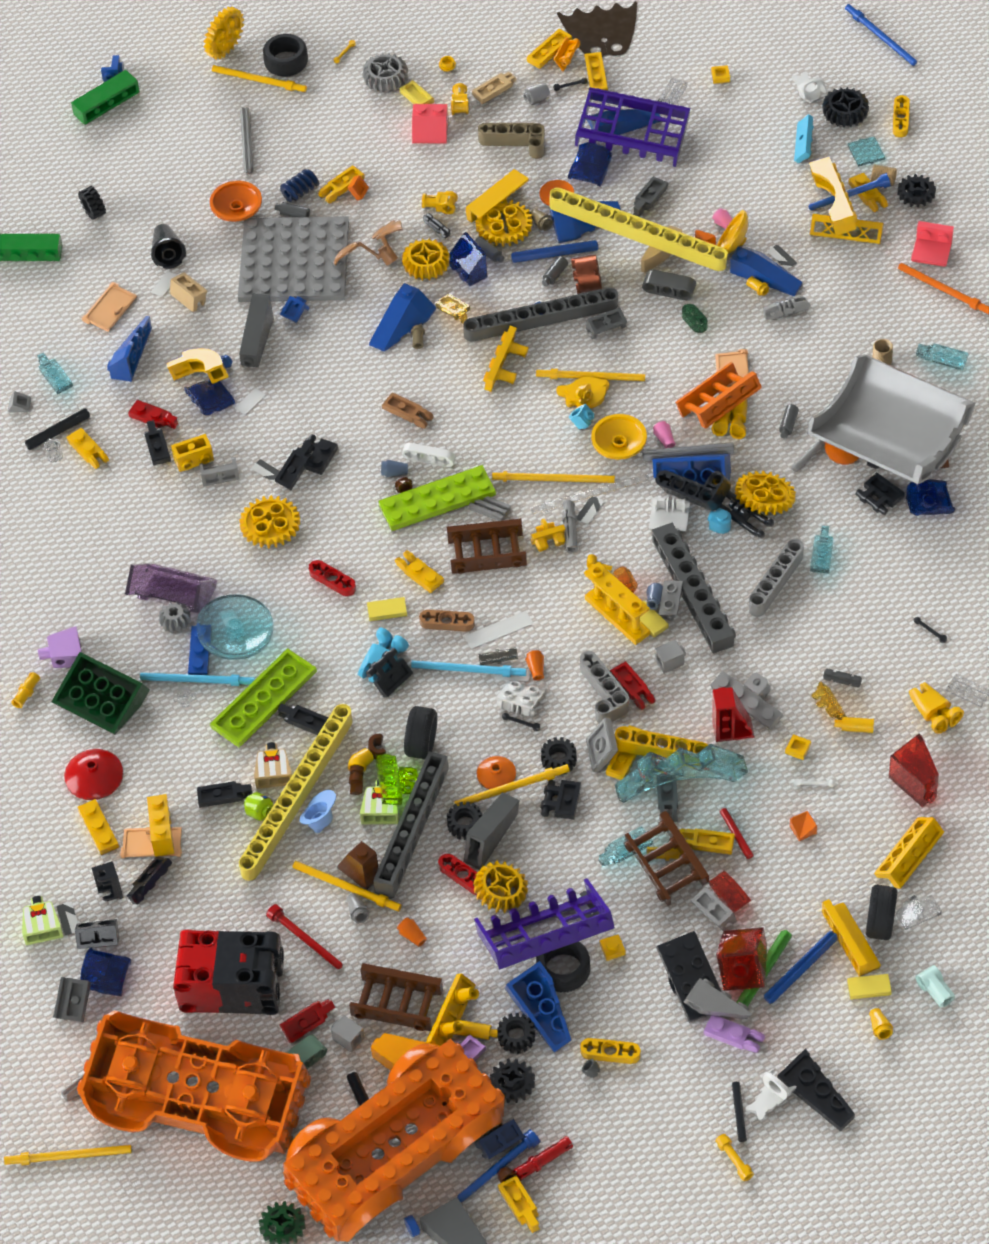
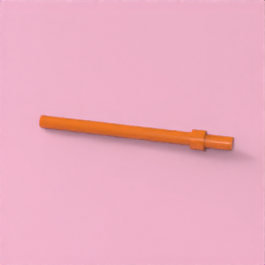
(974, 303)

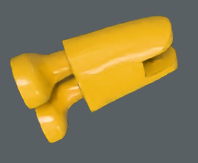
(737, 418)
(932, 703)

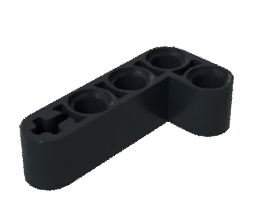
(707, 496)

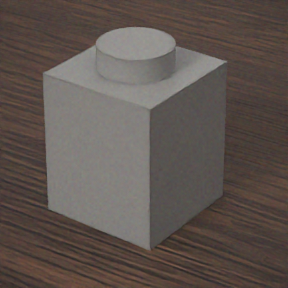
(670, 656)
(347, 1033)

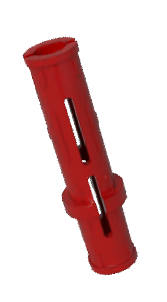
(540, 1160)

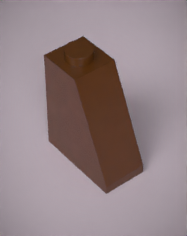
(360, 865)

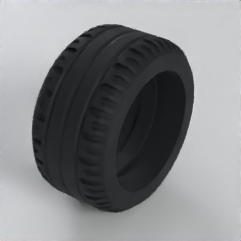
(286, 66)
(420, 732)
(881, 912)
(575, 979)

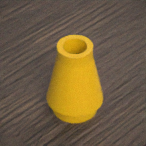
(881, 1026)

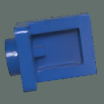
(116, 68)

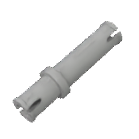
(569, 520)

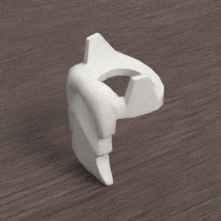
(806, 87)
(771, 1095)

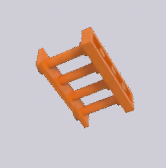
(723, 403)

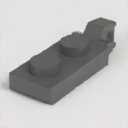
(649, 195)

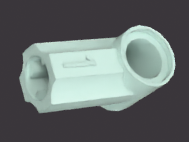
(932, 981)

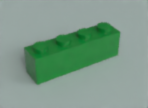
(105, 97)
(30, 247)

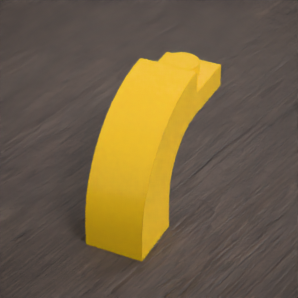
(198, 361)

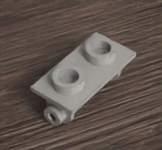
(670, 599)

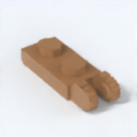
(407, 410)

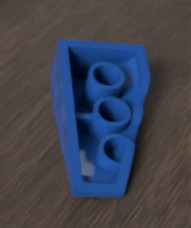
(571, 228)
(127, 356)
(694, 467)
(537, 999)

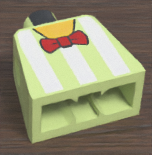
(373, 810)
(40, 922)

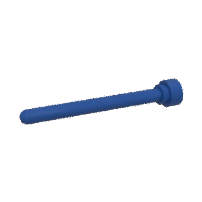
(882, 181)
(530, 1140)

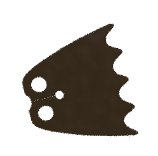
(614, 24)

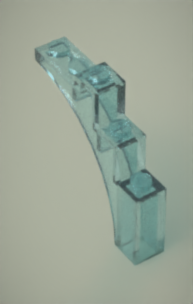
(682, 764)

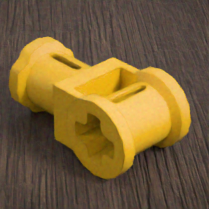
(459, 100)
(440, 201)

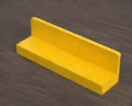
(495, 195)
(850, 937)

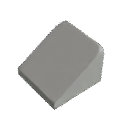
(19, 402)

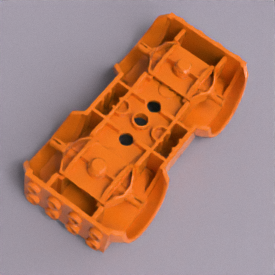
(427, 1087)
(244, 1118)

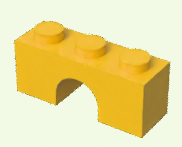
(160, 825)

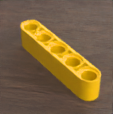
(651, 741)

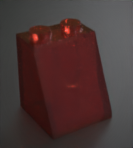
(915, 771)
(742, 958)

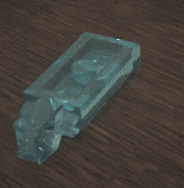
(943, 355)
(54, 374)
(822, 551)
(616, 850)

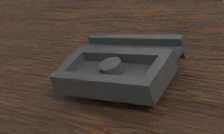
(72, 999)

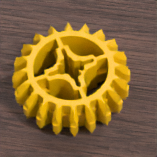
(425, 259)
(502, 880)

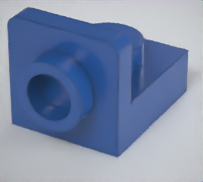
(294, 308)

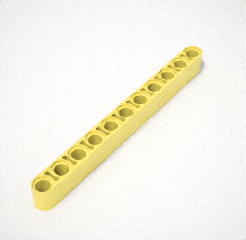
(638, 229)
(283, 814)

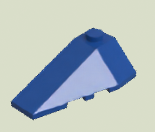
(627, 121)
(750, 262)
(406, 310)

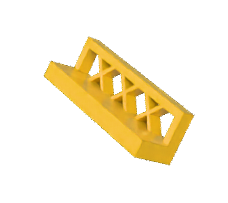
(861, 223)
(912, 852)

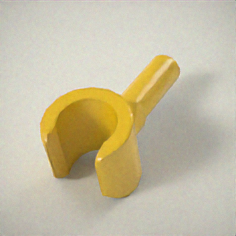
(592, 559)

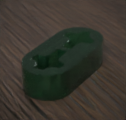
(692, 320)

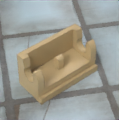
(187, 291)

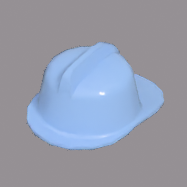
(318, 812)

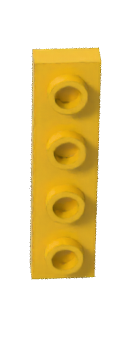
(507, 347)
(452, 1010)

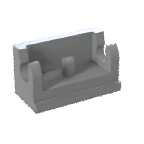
(219, 473)
(714, 908)

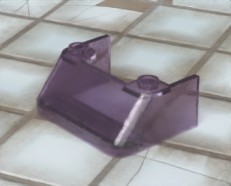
(170, 584)

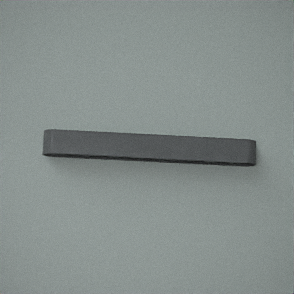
(569, 309)

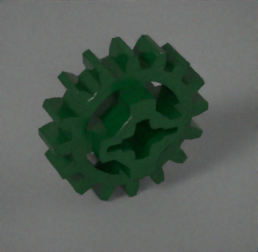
(275, 1217)

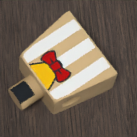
(272, 767)

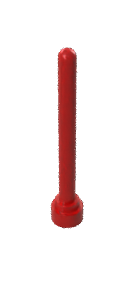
(276, 914)

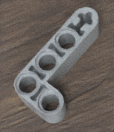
(606, 686)

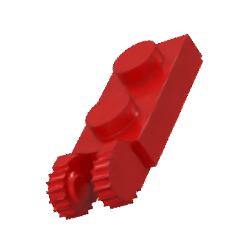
(632, 684)

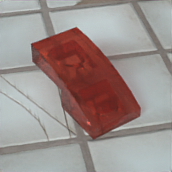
(729, 890)

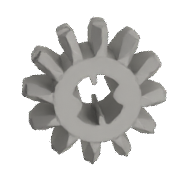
(174, 617)

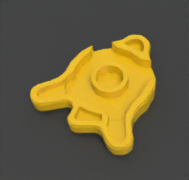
(598, 387)

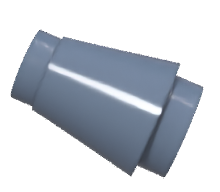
(393, 468)
(654, 595)

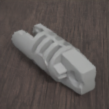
(786, 307)

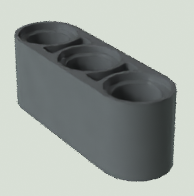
(669, 284)

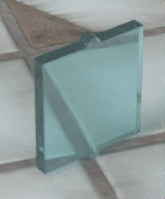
(866, 151)

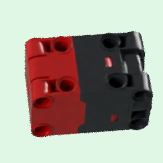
(228, 972)

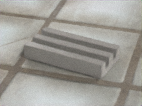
(493, 505)

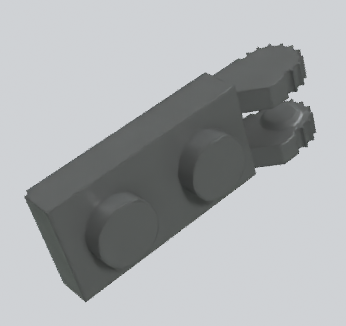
(668, 798)

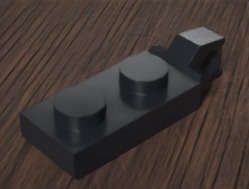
(156, 444)
(295, 466)
(302, 718)
(222, 793)
(148, 879)

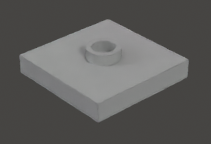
(602, 745)

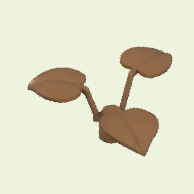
(385, 252)

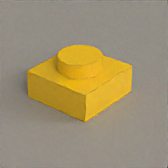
(720, 74)
(798, 747)
(612, 947)

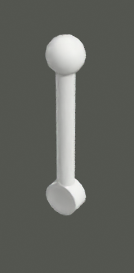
(797, 783)

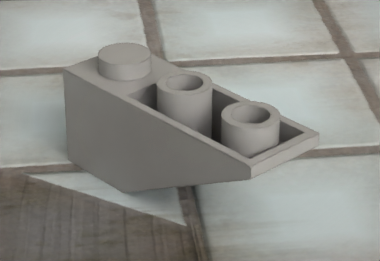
(710, 1001)

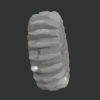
(385, 72)

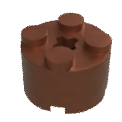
(586, 273)

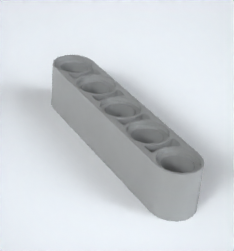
(776, 577)

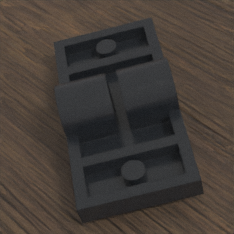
(685, 965)

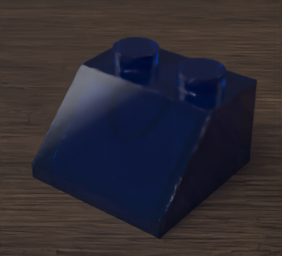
(468, 260)

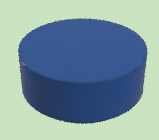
(411, 1225)

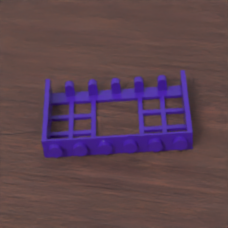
(627, 142)
(552, 940)

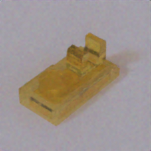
(453, 307)
(828, 699)

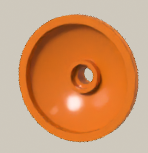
(235, 201)

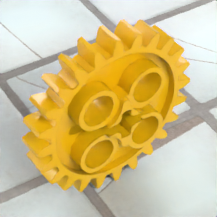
(223, 32)
(516, 220)
(765, 492)
(269, 521)

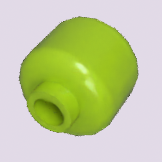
(258, 806)

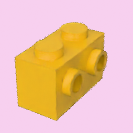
(192, 452)

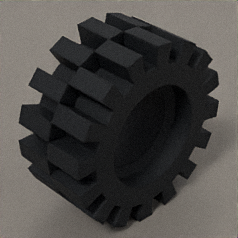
(92, 202)
(558, 746)
(459, 812)
(516, 1043)

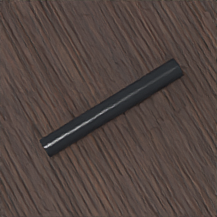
(739, 1114)

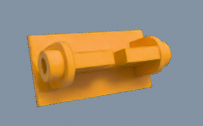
(566, 52)

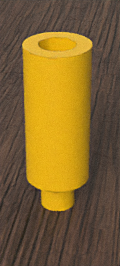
(855, 724)
(478, 1030)

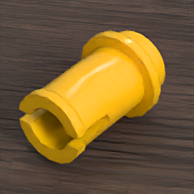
(761, 288)

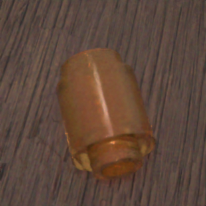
(626, 577)

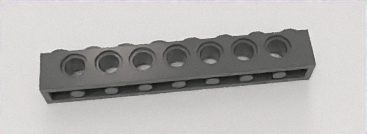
(694, 591)
(411, 824)

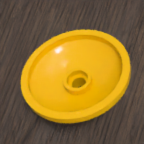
(735, 233)
(618, 436)

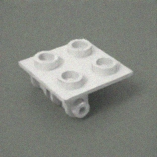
(669, 511)
(521, 695)

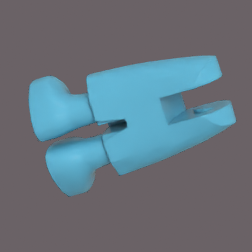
(376, 650)

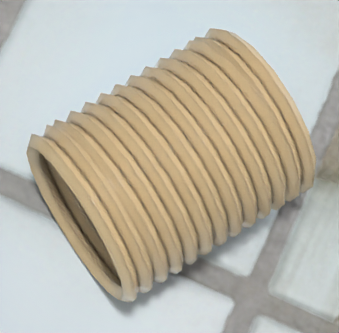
(879, 170)
(883, 351)

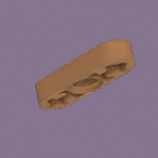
(452, 626)

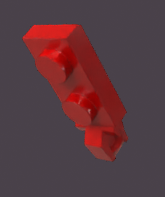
(146, 412)
(306, 1020)

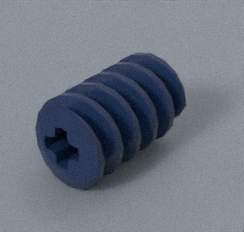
(298, 185)

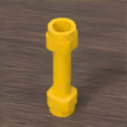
(724, 1144)

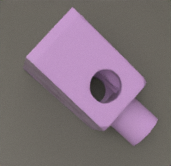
(62, 648)

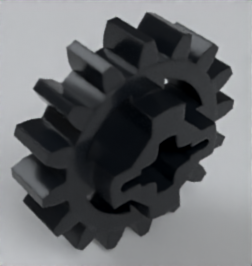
(916, 190)
(511, 1071)

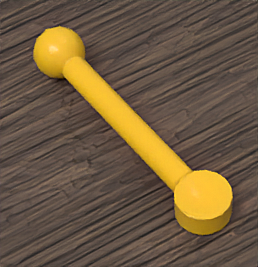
(351, 44)

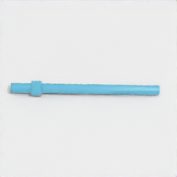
(505, 671)
(234, 680)

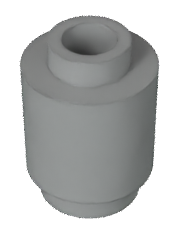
(536, 93)

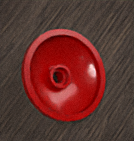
(96, 781)

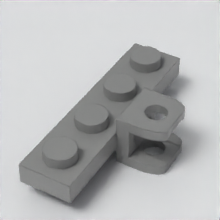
(752, 697)

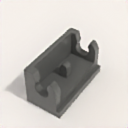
(605, 322)

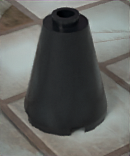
(167, 248)

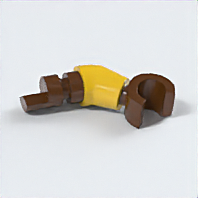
(360, 760)

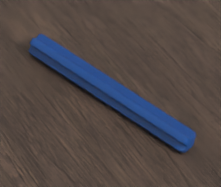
(554, 251)
(800, 967)

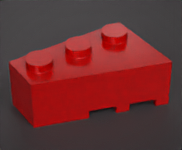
(729, 716)

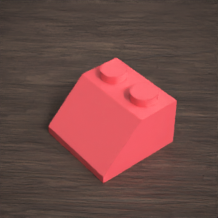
(429, 123)

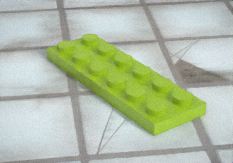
(436, 498)
(263, 697)

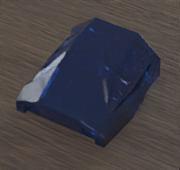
(590, 163)
(210, 396)
(929, 498)
(105, 971)

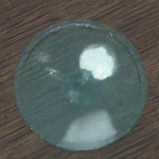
(234, 626)

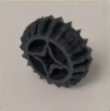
(845, 107)

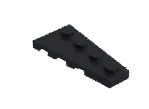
(816, 1090)

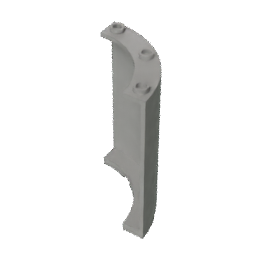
(893, 419)

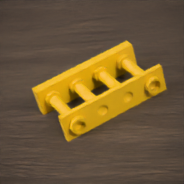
(617, 603)

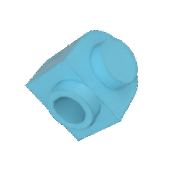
(582, 417)
(719, 521)

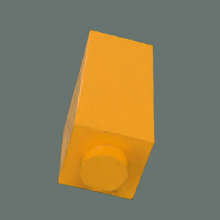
(390, 1048)

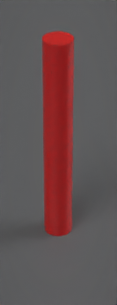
(738, 836)

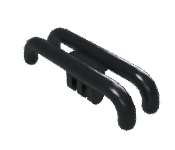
(741, 515)

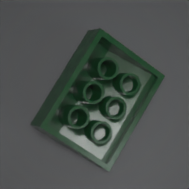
(100, 694)

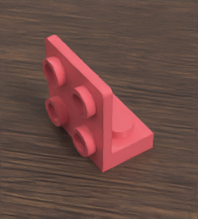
(932, 243)

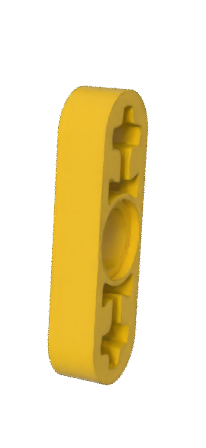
(901, 121)
(625, 1046)

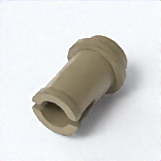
(418, 332)

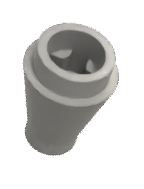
(358, 910)

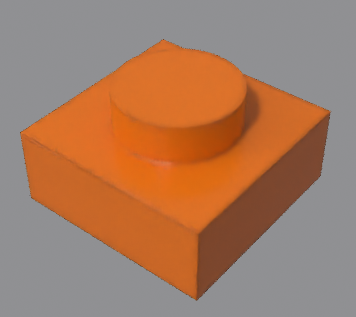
(358, 187)

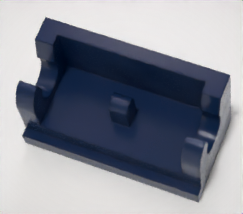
(499, 1139)

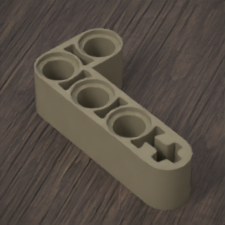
(514, 135)

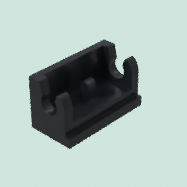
(107, 880)

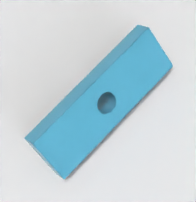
(804, 139)

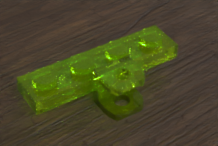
(393, 782)

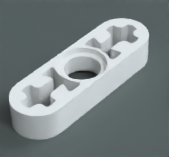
(438, 456)

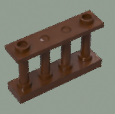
(486, 531)
(675, 841)
(396, 978)

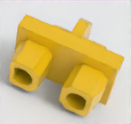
(546, 532)

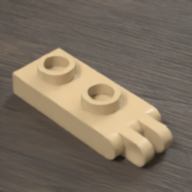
(494, 87)

